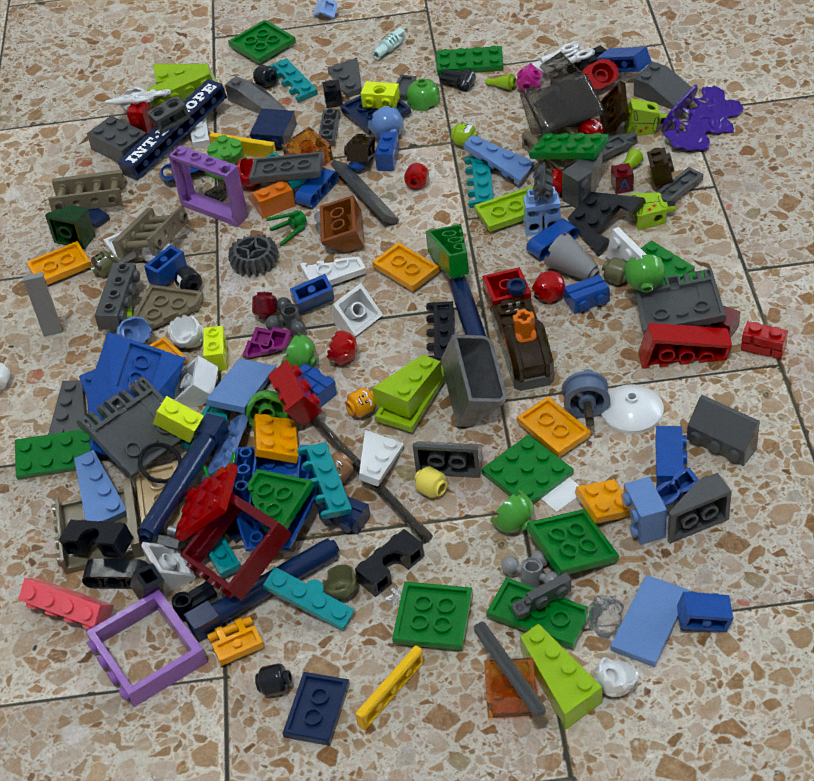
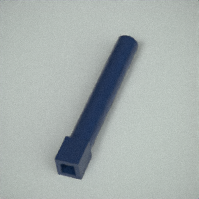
(466, 306)
(209, 436)
(209, 616)

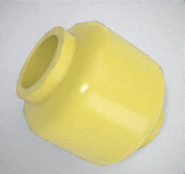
(430, 482)

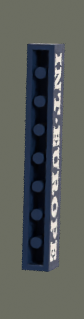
(155, 146)

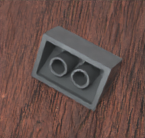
(723, 430)
(449, 458)

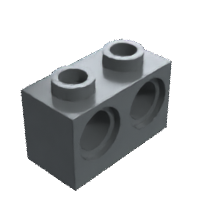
(168, 115)

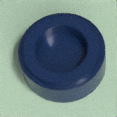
(516, 287)

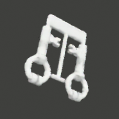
(564, 49)
(137, 97)

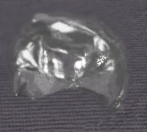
(604, 615)

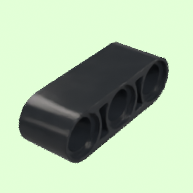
(111, 573)

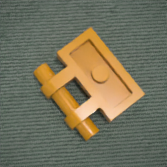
(238, 644)

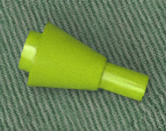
(506, 82)
(634, 157)

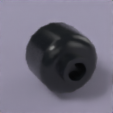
(265, 76)
(188, 279)
(273, 680)

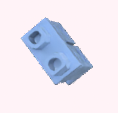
(540, 211)

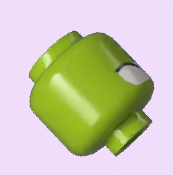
(461, 133)

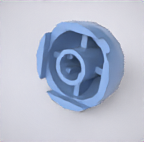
(386, 120)

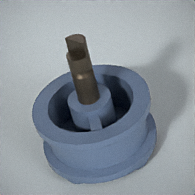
(586, 395)

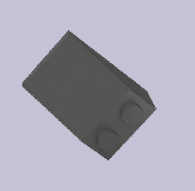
(660, 85)
(581, 180)
(700, 508)

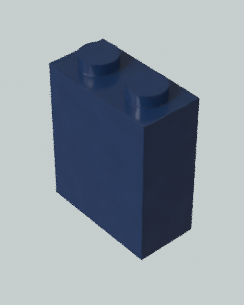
(274, 126)

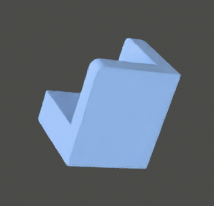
(326, 8)

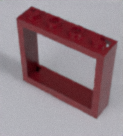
(257, 561)

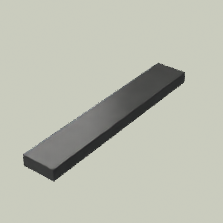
(364, 192)

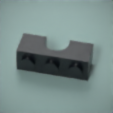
(109, 537)
(400, 549)

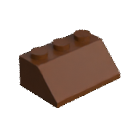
(342, 224)

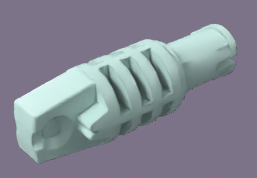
(389, 43)

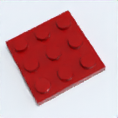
(206, 501)

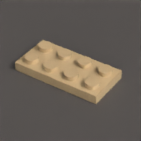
(149, 492)

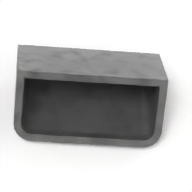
(472, 378)

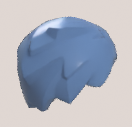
(135, 329)

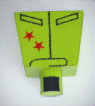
(643, 117)
(653, 211)

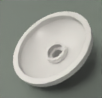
(633, 409)

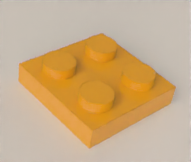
(603, 501)

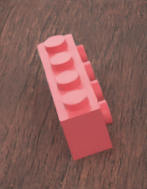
(65, 602)

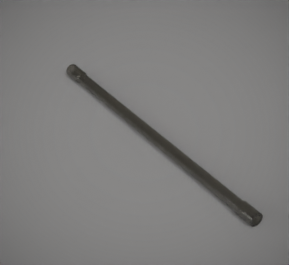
(415, 526)

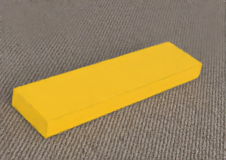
(250, 146)
(389, 688)

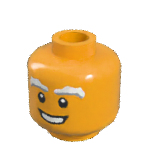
(360, 402)

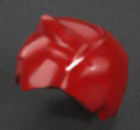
(244, 167)
(549, 286)
(342, 348)

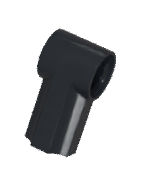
(461, 80)
(186, 601)

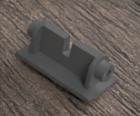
(543, 182)

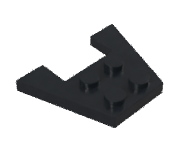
(596, 213)

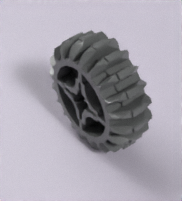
(253, 255)

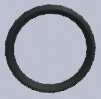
(157, 444)

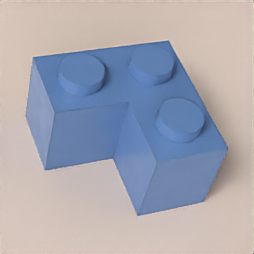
(646, 510)

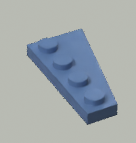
(500, 158)
(223, 454)
(97, 492)

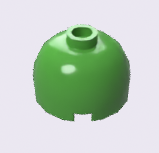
(422, 95)
(644, 273)
(301, 351)
(265, 403)
(514, 513)

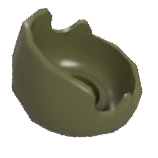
(340, 581)

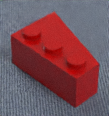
(295, 393)

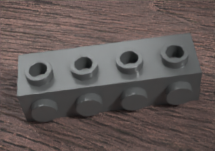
(117, 295)

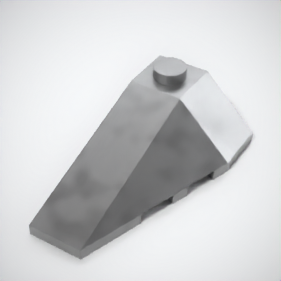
(250, 95)

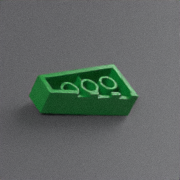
(449, 250)

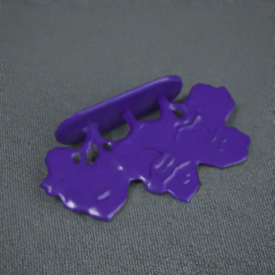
(705, 117)

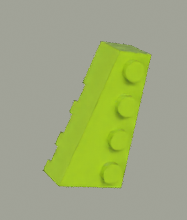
(183, 84)
(561, 677)

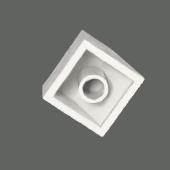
(196, 382)

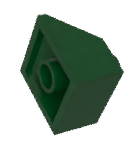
(71, 225)

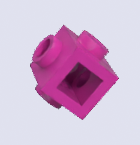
(528, 77)

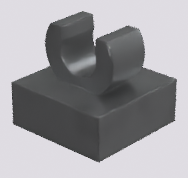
(170, 540)

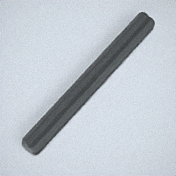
(510, 670)

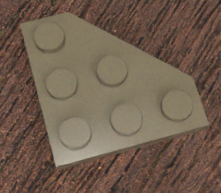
(166, 303)

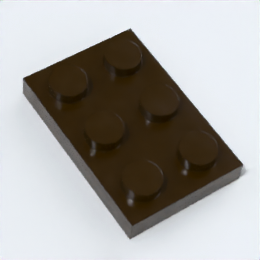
(615, 108)

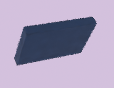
(316, 708)

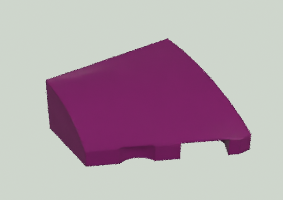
(267, 341)

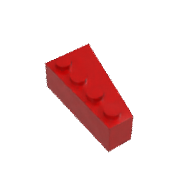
(683, 344)

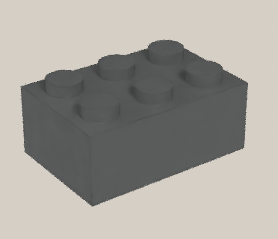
(114, 138)

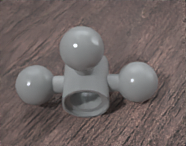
(530, 569)

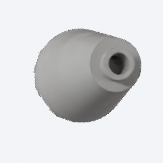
(570, 258)

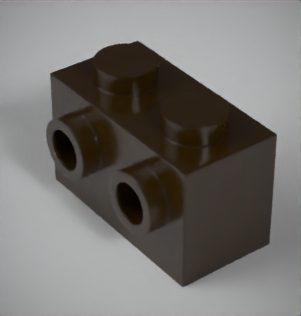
(360, 148)
(661, 166)

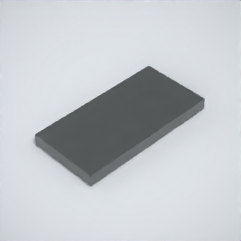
(287, 167)

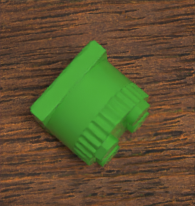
(225, 149)

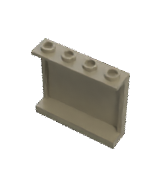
(74, 510)

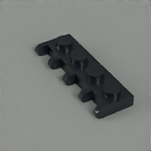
(443, 327)

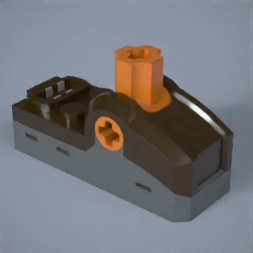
(523, 344)

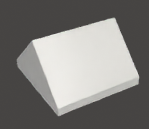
(355, 311)
(169, 564)

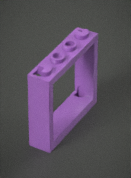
(230, 213)
(161, 678)

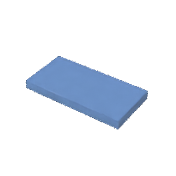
(239, 385)
(648, 621)

